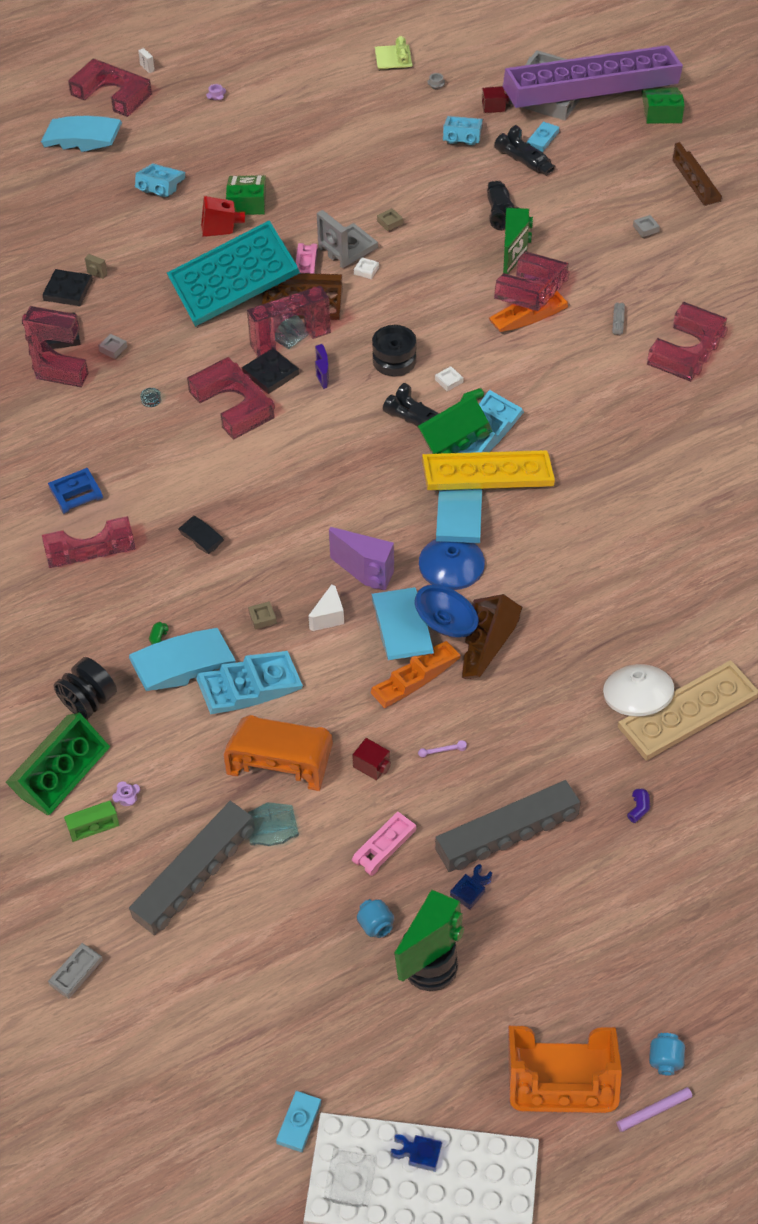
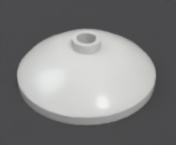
(638, 690)

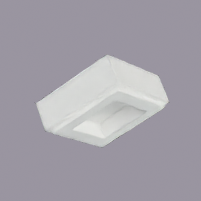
(146, 60)
(366, 268)
(449, 378)

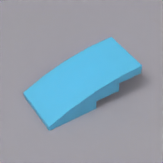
(81, 131)
(501, 417)
(459, 515)
(400, 624)
(180, 659)
(249, 682)

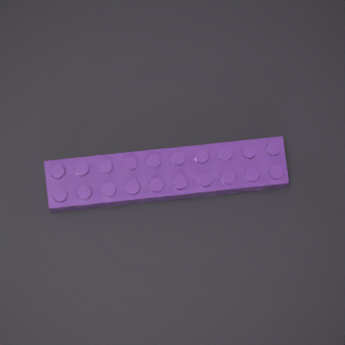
(591, 76)

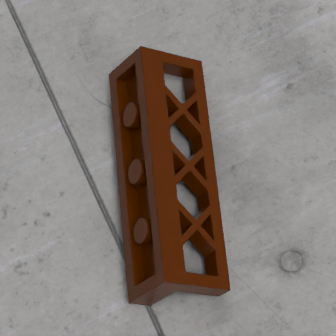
(695, 176)

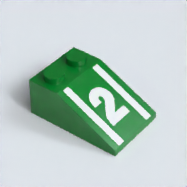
(247, 193)
(516, 236)

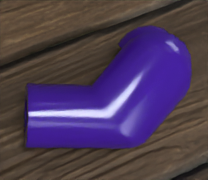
(642, 800)

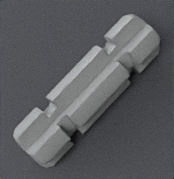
(618, 318)

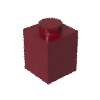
(494, 99)
(371, 759)

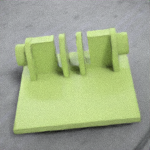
(394, 56)

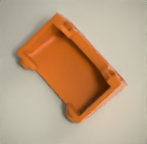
(279, 748)
(563, 1074)

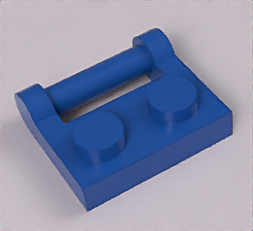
(73, 485)

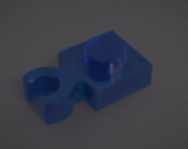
(471, 889)
(422, 1153)

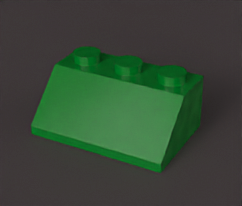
(456, 427)

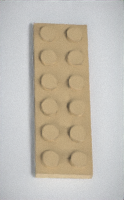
(690, 710)

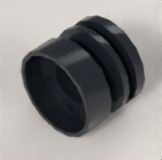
(85, 687)
(438, 973)

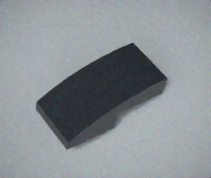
(201, 534)

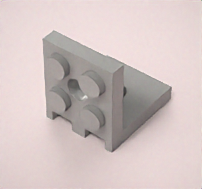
(336, 237)

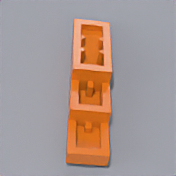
(518, 316)
(415, 675)

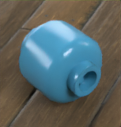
(375, 918)
(667, 1053)

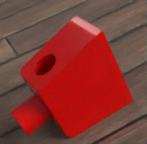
(219, 217)

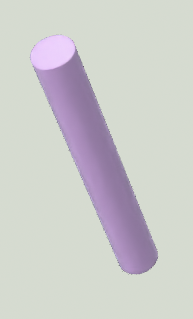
(654, 1109)

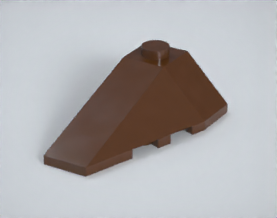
(496, 622)

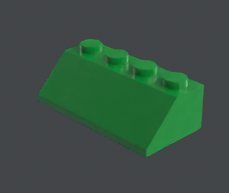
(58, 763)

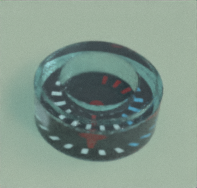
(150, 397)

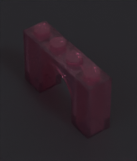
(98, 74)
(541, 281)
(267, 317)
(689, 361)
(49, 365)
(228, 377)

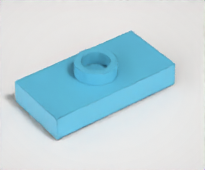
(543, 136)
(298, 1121)

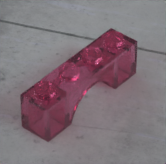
(113, 539)

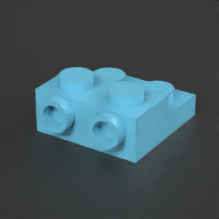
(462, 130)
(158, 179)

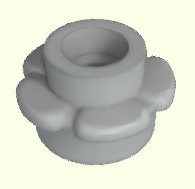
(436, 80)

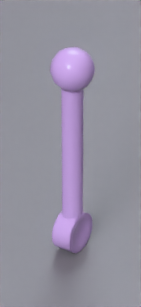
(461, 745)

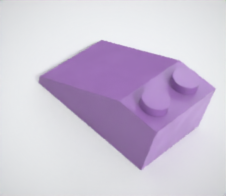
(363, 557)

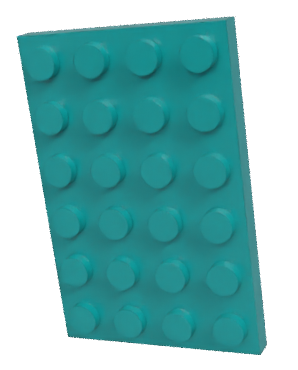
(233, 273)

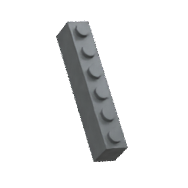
(507, 826)
(192, 868)

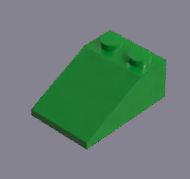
(663, 105)
(429, 935)

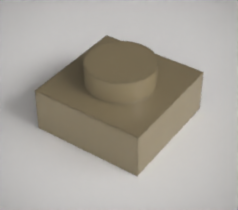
(389, 219)
(96, 266)
(262, 615)

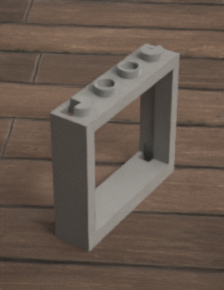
(559, 109)

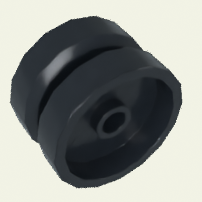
(394, 350)

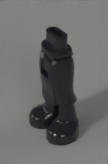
(522, 151)
(499, 199)
(417, 412)

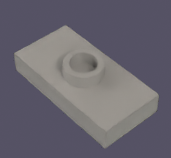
(75, 970)

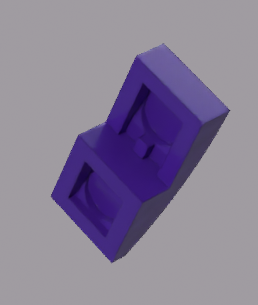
(321, 365)

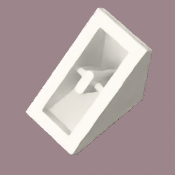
(327, 611)

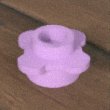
(216, 92)
(126, 799)

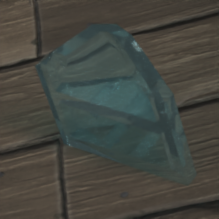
(291, 332)
(273, 824)

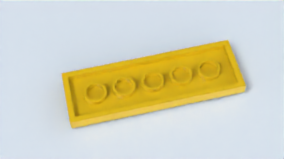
(487, 470)

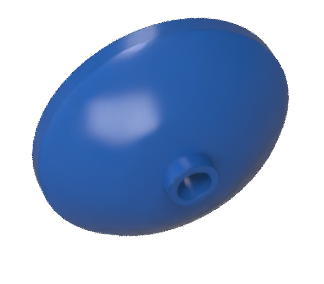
(451, 570)
(446, 611)

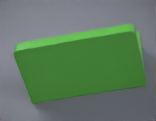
(91, 821)

